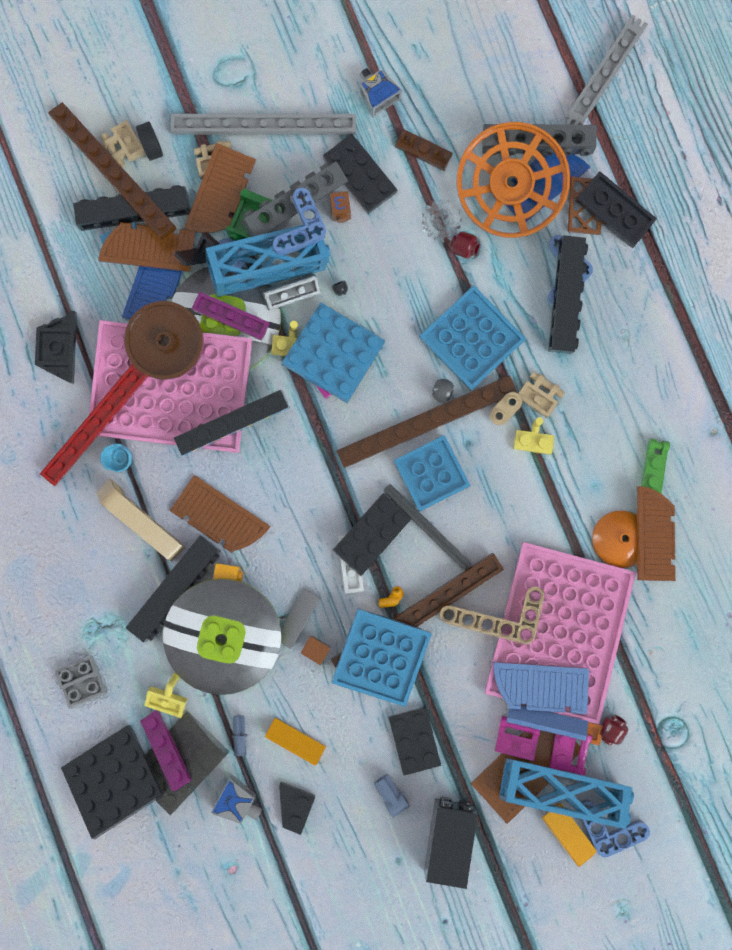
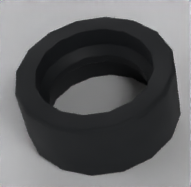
(149, 141)

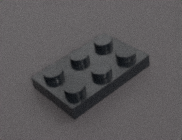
(414, 741)

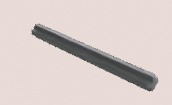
(427, 527)

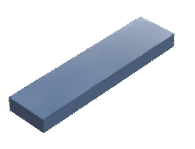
(549, 722)

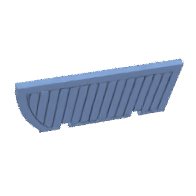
(543, 687)

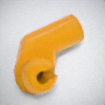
(393, 599)

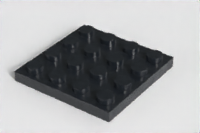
(111, 782)

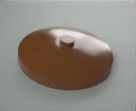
(164, 340)

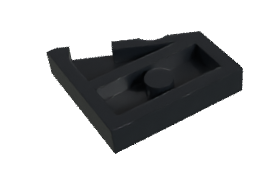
(294, 807)

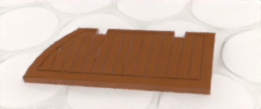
(219, 190)
(145, 248)
(218, 516)
(655, 536)

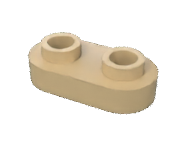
(506, 408)

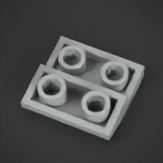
(81, 682)

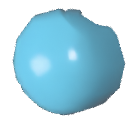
(116, 457)

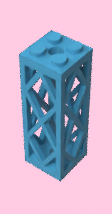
(262, 244)
(618, 800)

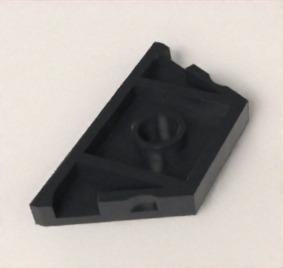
(57, 347)

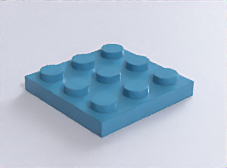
(431, 473)

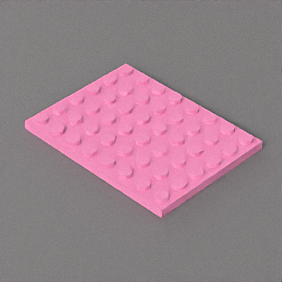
(175, 405)
(577, 622)

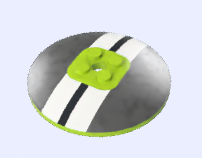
(247, 300)
(225, 609)

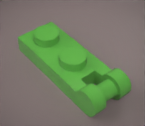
(655, 465)

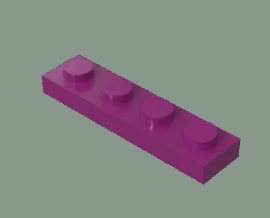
(230, 316)
(165, 750)

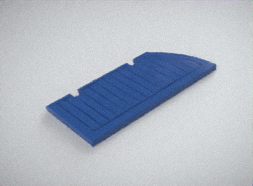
(576, 167)
(151, 286)

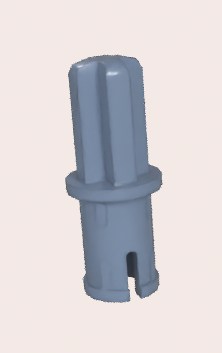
(239, 735)

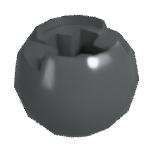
(443, 390)

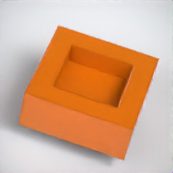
(594, 730)

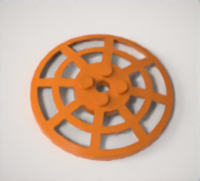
(520, 171)

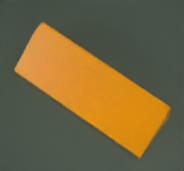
(295, 741)
(570, 836)

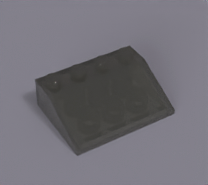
(200, 754)

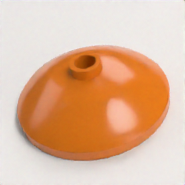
(608, 539)

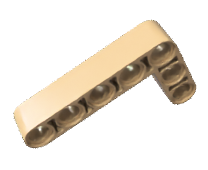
(115, 501)
(498, 623)

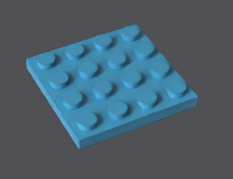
(472, 338)
(333, 352)
(381, 657)

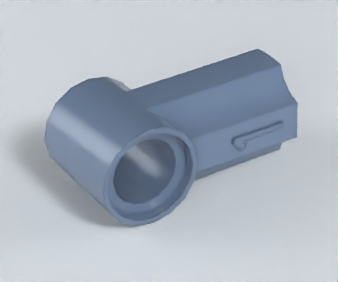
(394, 800)

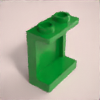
(248, 201)

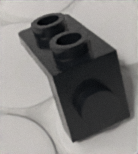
(198, 254)

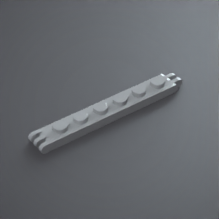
(605, 72)

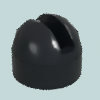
(340, 288)

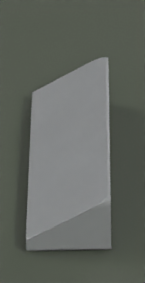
(291, 291)
(298, 618)

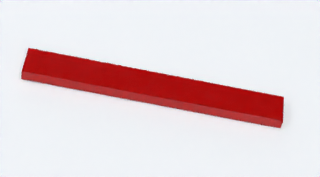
(93, 425)

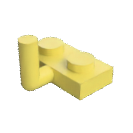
(282, 344)
(533, 440)
(165, 700)

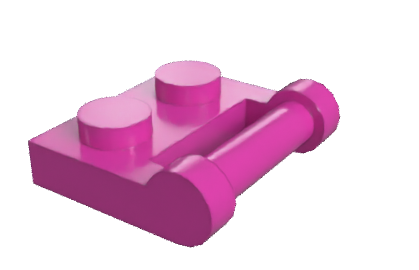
(514, 744)
(563, 752)

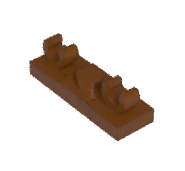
(423, 150)

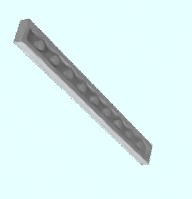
(263, 124)

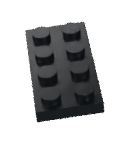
(364, 176)
(616, 209)
(371, 534)

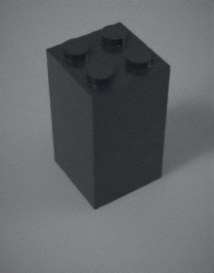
(450, 842)

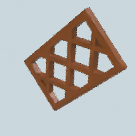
(572, 213)

